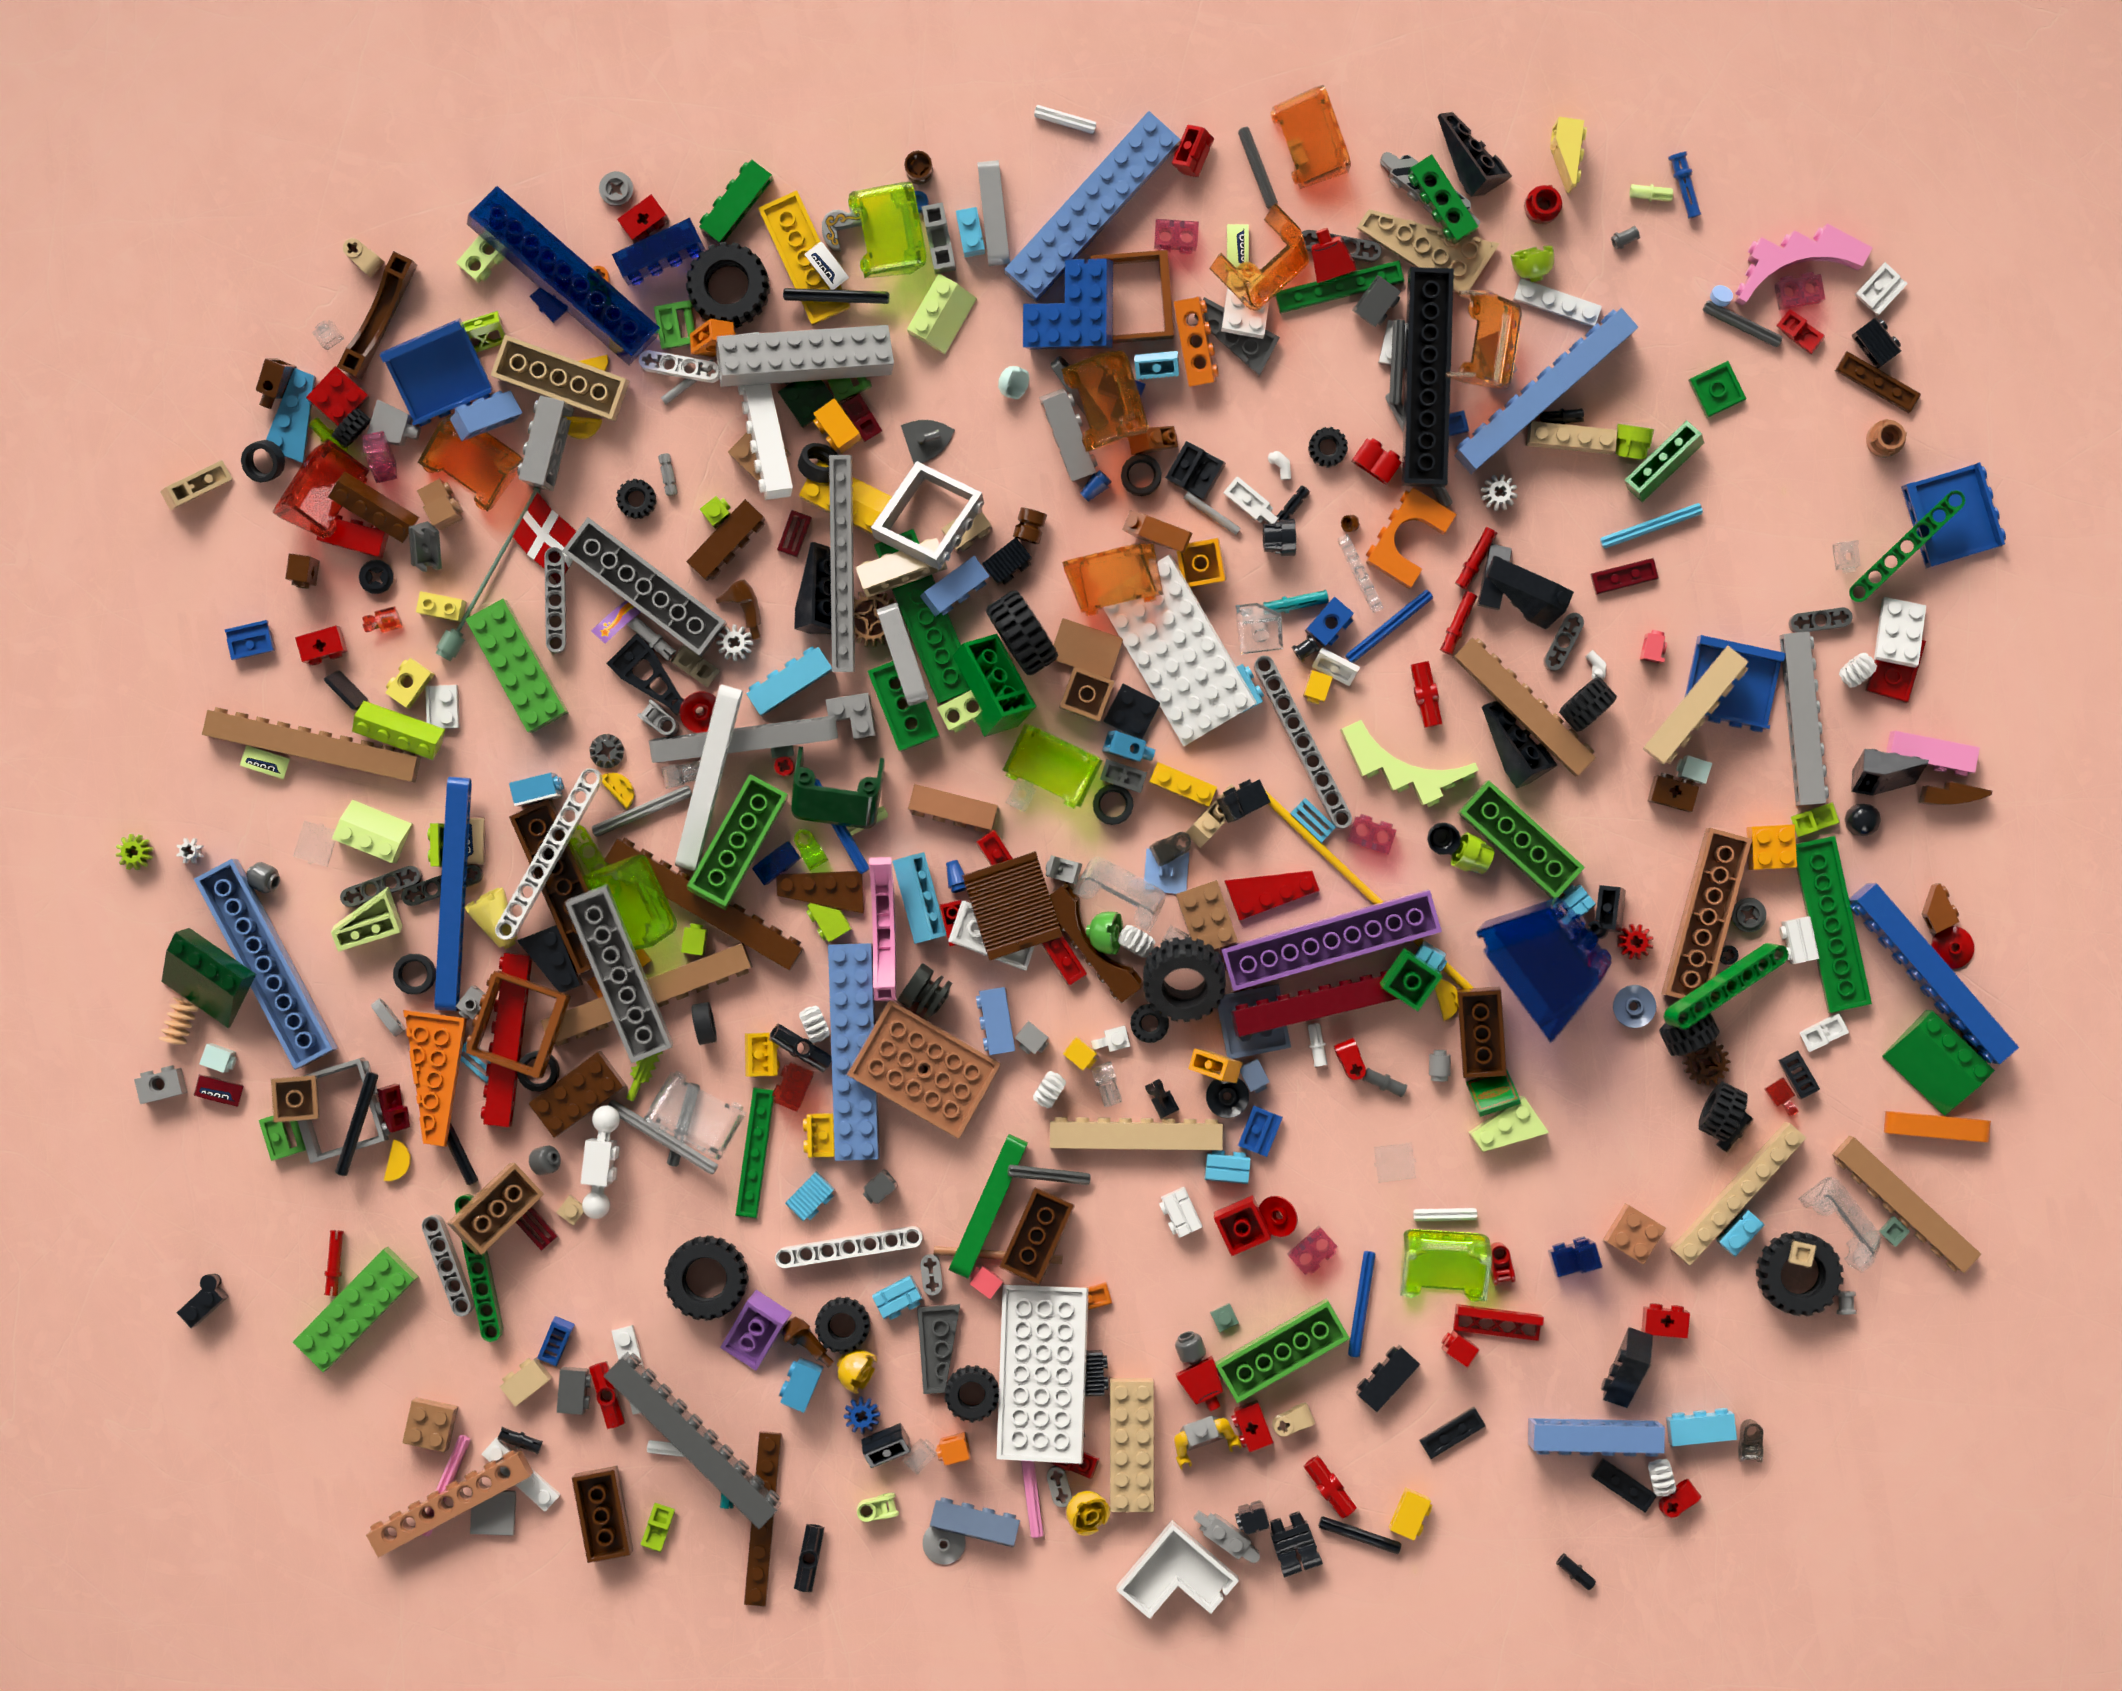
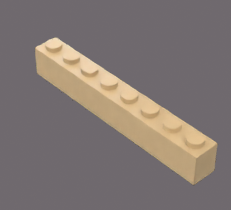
(1136, 1135)
(1738, 1193)

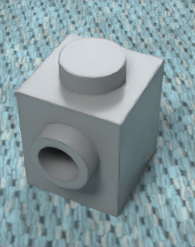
(469, 1003)
(1032, 1039)

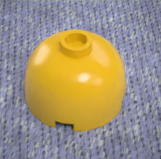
(856, 1369)
(1087, 1512)

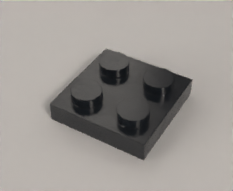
(1131, 711)

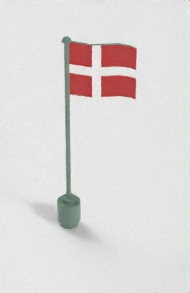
(535, 532)

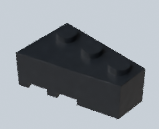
(552, 958)
(1628, 1368)

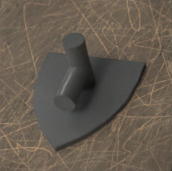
(926, 439)

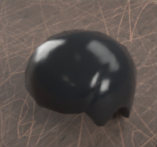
(1862, 819)
(1444, 838)

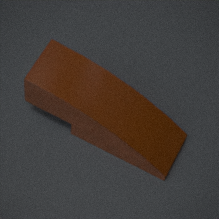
(1952, 794)

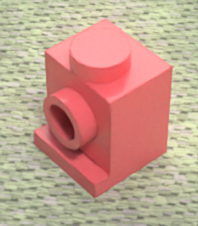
(1653, 647)

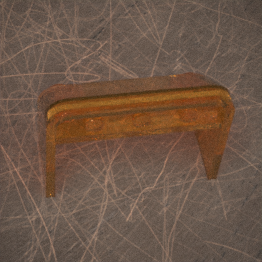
(1258, 286)
(1494, 340)

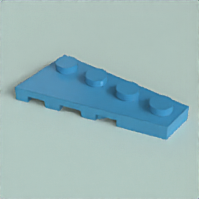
(293, 416)

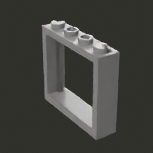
(900, 499)
(307, 1129)

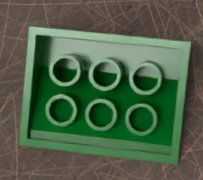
(1938, 1062)

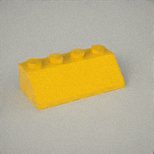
(867, 500)

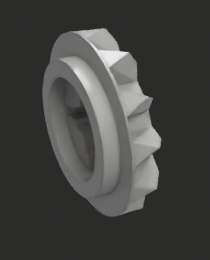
(616, 178)

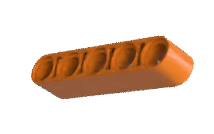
(1937, 1126)

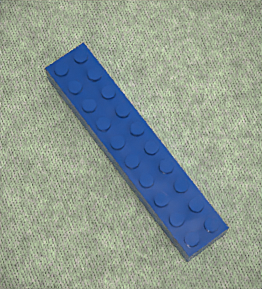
(1932, 974)

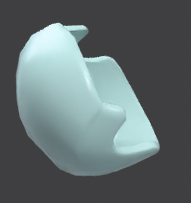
(1013, 382)

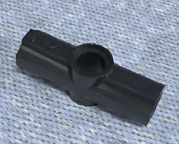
(789, 1041)
(811, 1544)

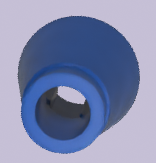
(1096, 485)
(954, 877)

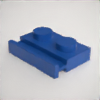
(249, 640)
(1260, 1131)

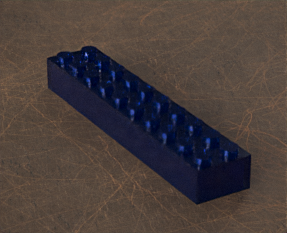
(562, 275)

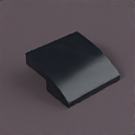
(1195, 470)

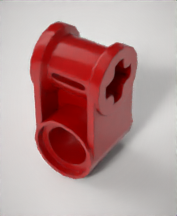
(1348, 1055)
(1501, 1268)
(1683, 1498)

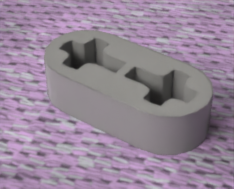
(387, 1017)
(926, 1275)
(1054, 1487)

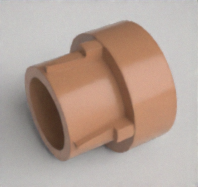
(1896, 433)

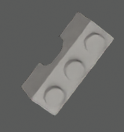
(938, 238)

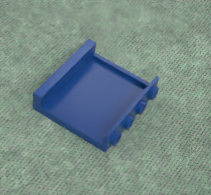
(437, 372)
(1969, 530)
(1752, 695)

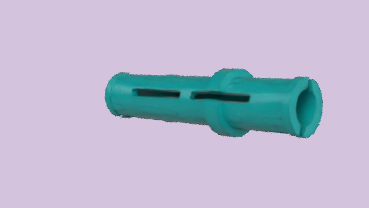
(1306, 600)

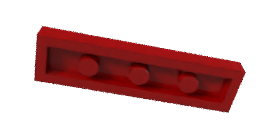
(1501, 1315)

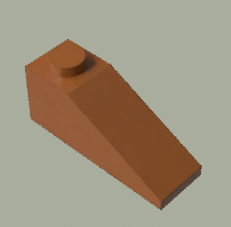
(1156, 531)

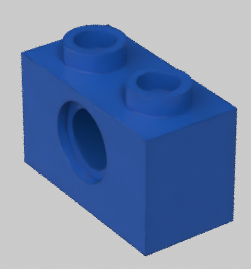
(1318, 628)

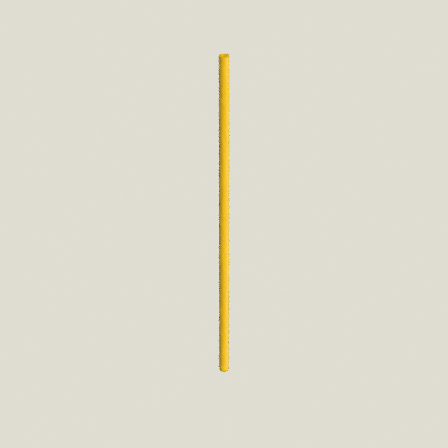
(1350, 876)

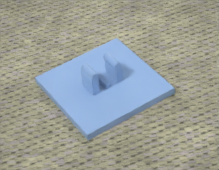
(1169, 877)

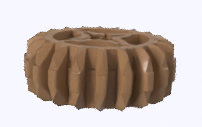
(874, 605)

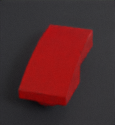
(1085, 1469)

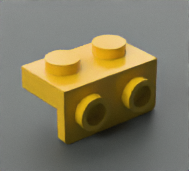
(760, 1055)
(819, 1135)

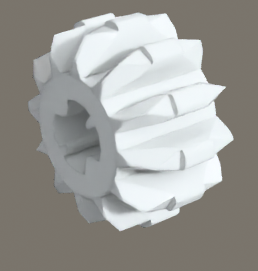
(1495, 484)
(734, 635)
(1857, 670)
(1136, 941)
(814, 1024)
(1049, 1089)
(1661, 1477)

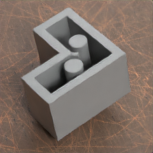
(858, 710)

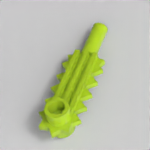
(642, 1073)

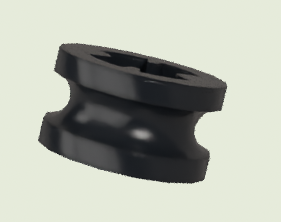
(1731, 960)

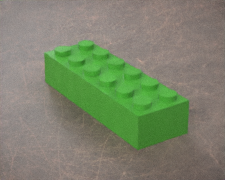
(516, 665)
(1521, 840)
(737, 842)
(355, 1309)
(1282, 1350)

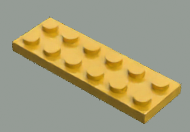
(794, 237)

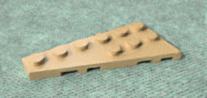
(1428, 247)

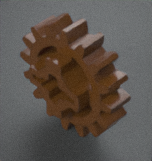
(1703, 1070)

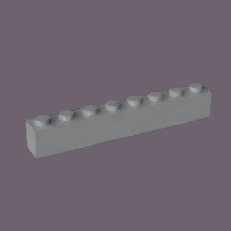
(1803, 719)

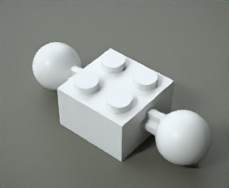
(599, 1162)

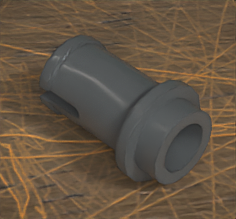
(1625, 237)

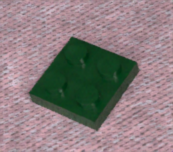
(805, 398)

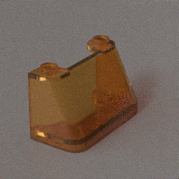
(1312, 137)
(1107, 398)
(477, 463)
(1114, 577)

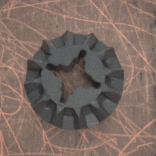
(615, 755)
(1758, 912)

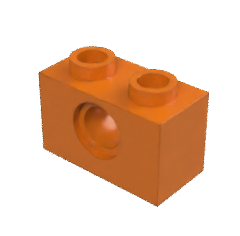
(704, 337)
(953, 1449)

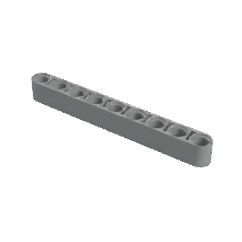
(747, 738)
(1303, 753)

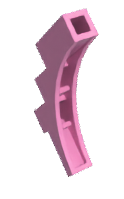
(1829, 246)
(883, 929)

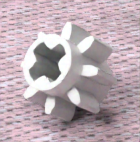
(194, 847)

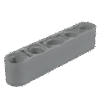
(993, 213)
(550, 590)
(902, 654)
(448, 1254)

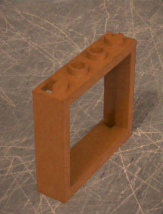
(1148, 256)
(480, 1023)

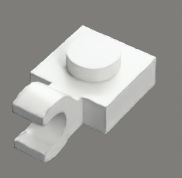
(1114, 1039)

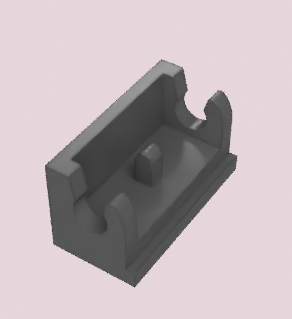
(425, 546)
(1123, 775)

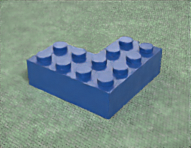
(1083, 319)

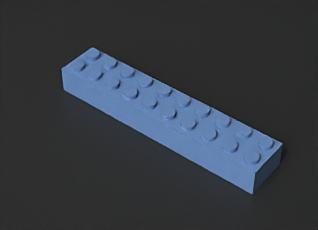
(1092, 206)
(1550, 386)
(262, 951)
(851, 1023)

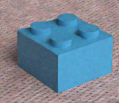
(801, 1385)

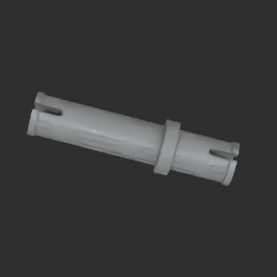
(655, 641)

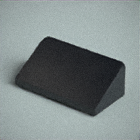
(345, 690)

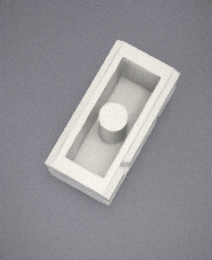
(1799, 940)
(1181, 1212)

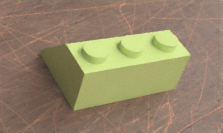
(941, 313)
(372, 831)

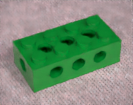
(896, 717)

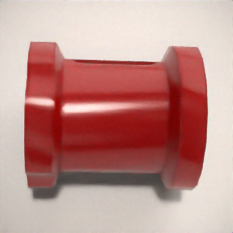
(782, 760)

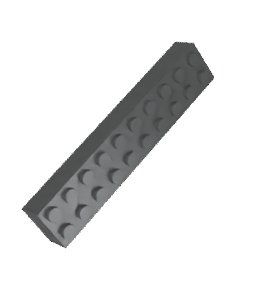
(693, 1439)

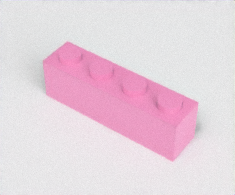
(1940, 753)

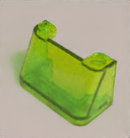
(889, 230)
(1052, 765)
(637, 898)
(1445, 1262)

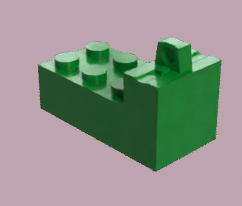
(994, 684)

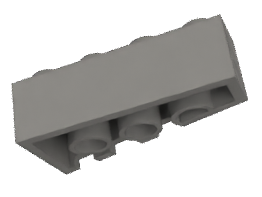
(1068, 434)

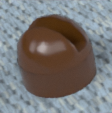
(1345, 523)

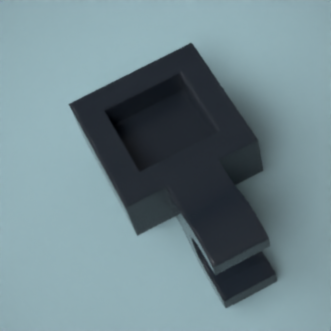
(1163, 1101)

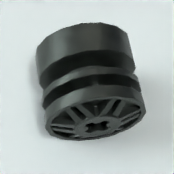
(925, 991)

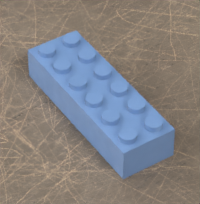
(1596, 1436)

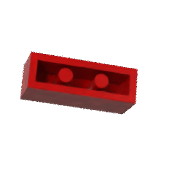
(357, 537)

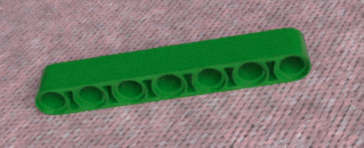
(1912, 536)
(1725, 985)
(987, 1207)
(486, 1278)

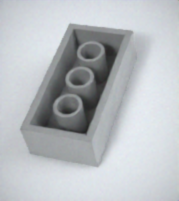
(545, 443)

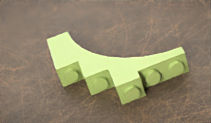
(1426, 782)

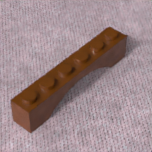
(390, 291)
(1120, 978)

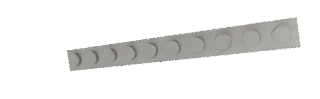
(842, 563)

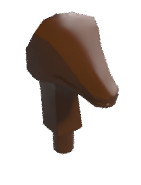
(743, 594)
(799, 1332)

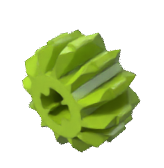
(129, 858)

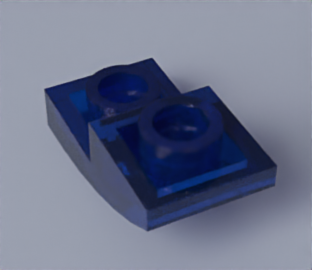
(776, 863)

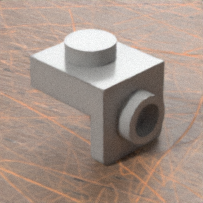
(1063, 869)

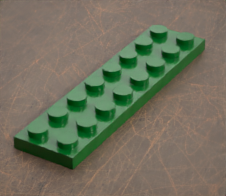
(931, 635)
(1832, 924)

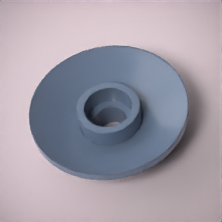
(1645, 1006)

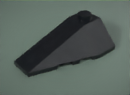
(1473, 164)
(1532, 594)
(814, 595)
(1519, 754)

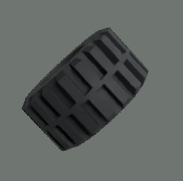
(1588, 704)
(1691, 1039)
(1723, 1111)
(837, 1343)
(972, 1412)

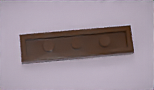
(1877, 382)

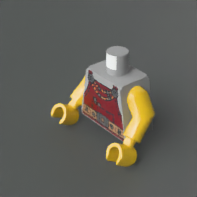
(1203, 1433)

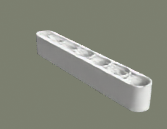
(838, 1246)

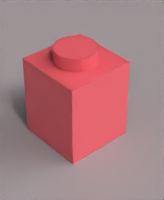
(985, 1281)

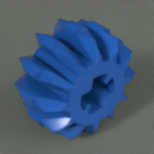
(865, 1422)

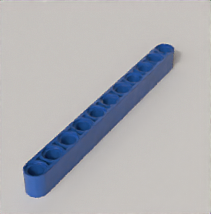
(453, 893)

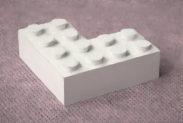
(1172, 1562)

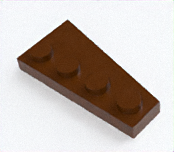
(829, 889)

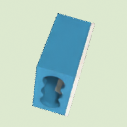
(536, 789)

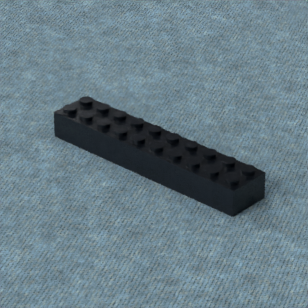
(1425, 377)

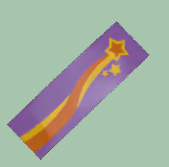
(615, 621)

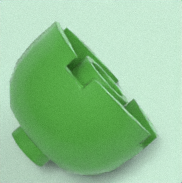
(1105, 932)

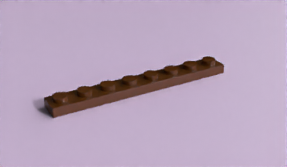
(761, 1538)

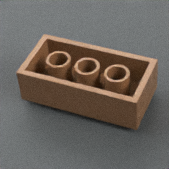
(495, 1208)

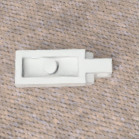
(1250, 501)

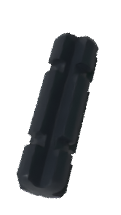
(1293, 503)

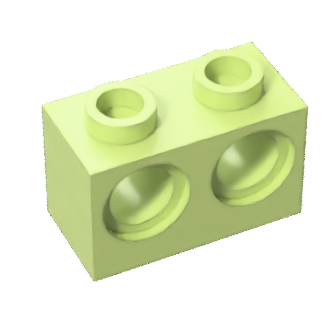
(476, 253)
(960, 705)

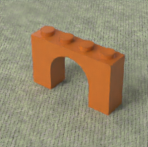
(1414, 507)

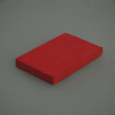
(1893, 679)

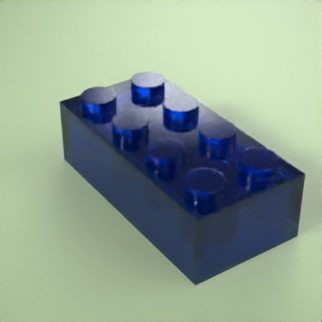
(658, 252)

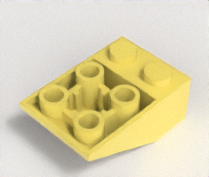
(1567, 150)

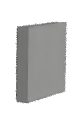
(495, 1515)

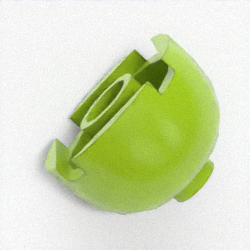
(1533, 263)

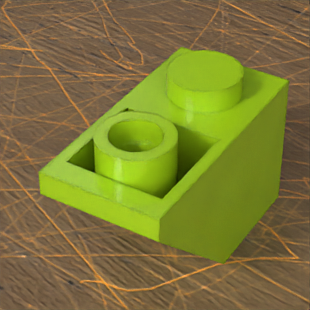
(830, 920)

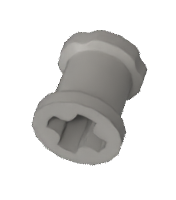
(1846, 1303)

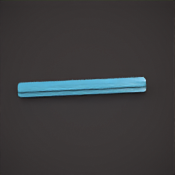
(1651, 525)

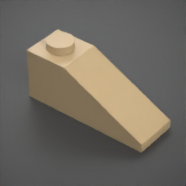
(195, 485)

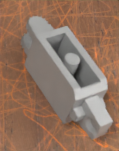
(1227, 1536)

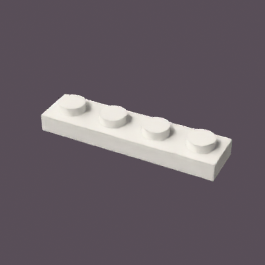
(1557, 302)
(626, 1341)
(534, 1487)

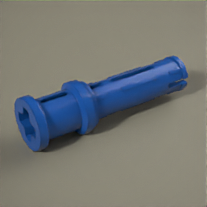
(1692, 210)

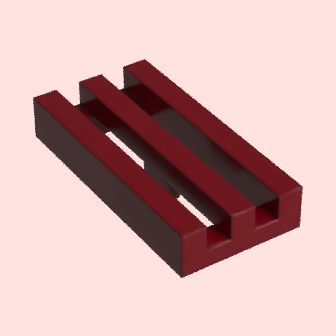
(801, 539)
(529, 1233)

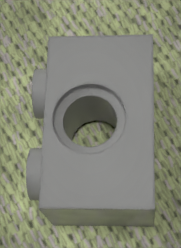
(148, 1090)

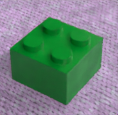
(1411, 979)

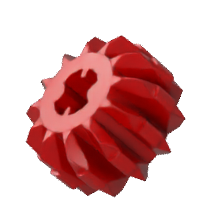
(1638, 934)

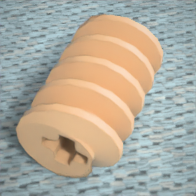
(179, 1021)

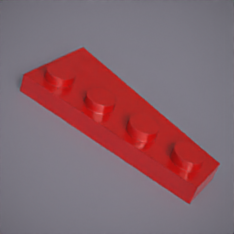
(1263, 893)

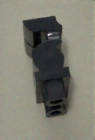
(1294, 1537)

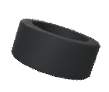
(1141, 458)
(277, 459)
(811, 470)
(1113, 820)
(398, 979)
(704, 1023)
(543, 1086)

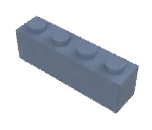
(975, 1523)

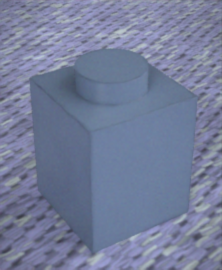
(1254, 1076)

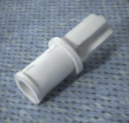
(1317, 1044)

